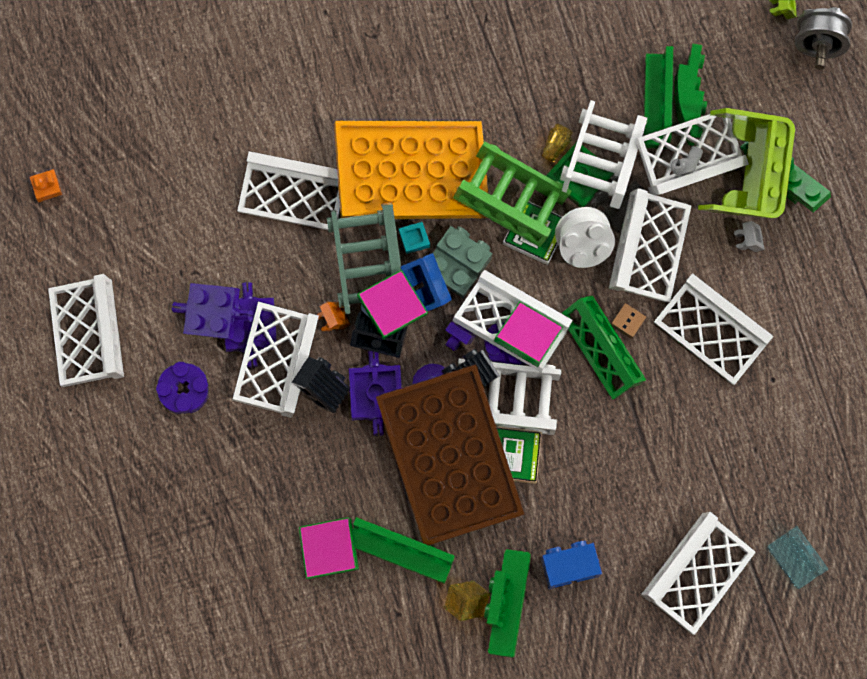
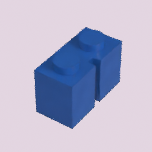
(427, 271)
(570, 565)

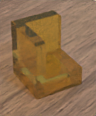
(466, 600)

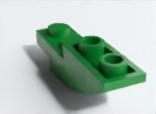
(687, 97)
(802, 187)

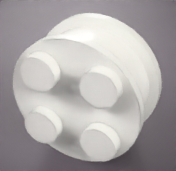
(584, 237)

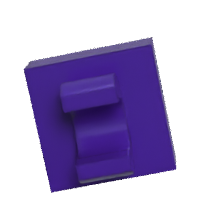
(459, 335)

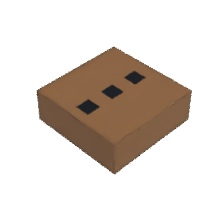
(628, 321)

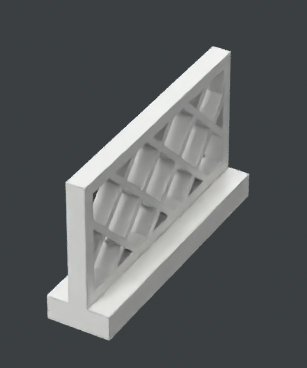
(289, 169)
(703, 170)
(632, 235)
(503, 294)
(726, 311)
(107, 331)
(300, 353)
(680, 559)

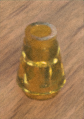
(557, 141)

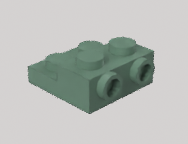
(461, 260)

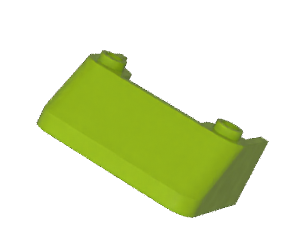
(767, 168)

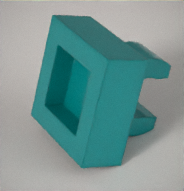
(414, 237)

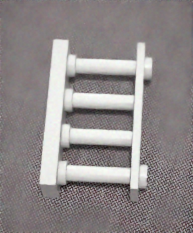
(620, 169)
(517, 419)

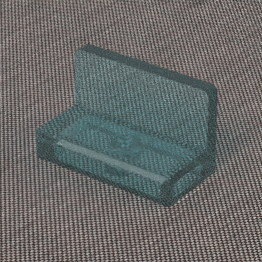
(797, 557)

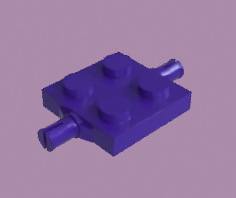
(212, 311)
(243, 327)
(366, 385)

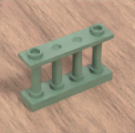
(386, 242)

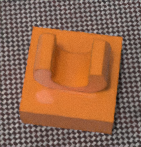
(45, 185)
(334, 316)

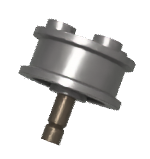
(823, 34)

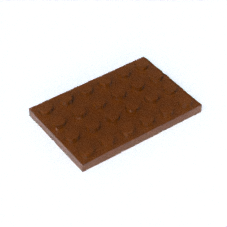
(450, 455)

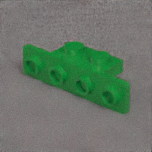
(507, 602)

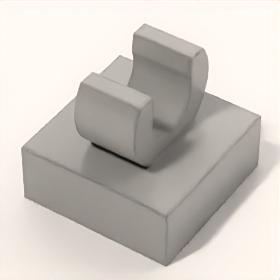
(752, 235)

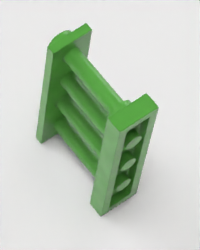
(502, 213)

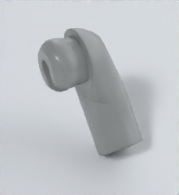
(688, 164)

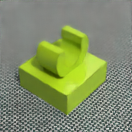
(785, 7)

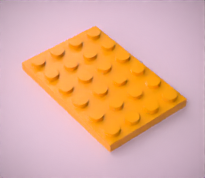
(407, 165)

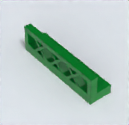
(658, 94)
(610, 343)
(402, 551)

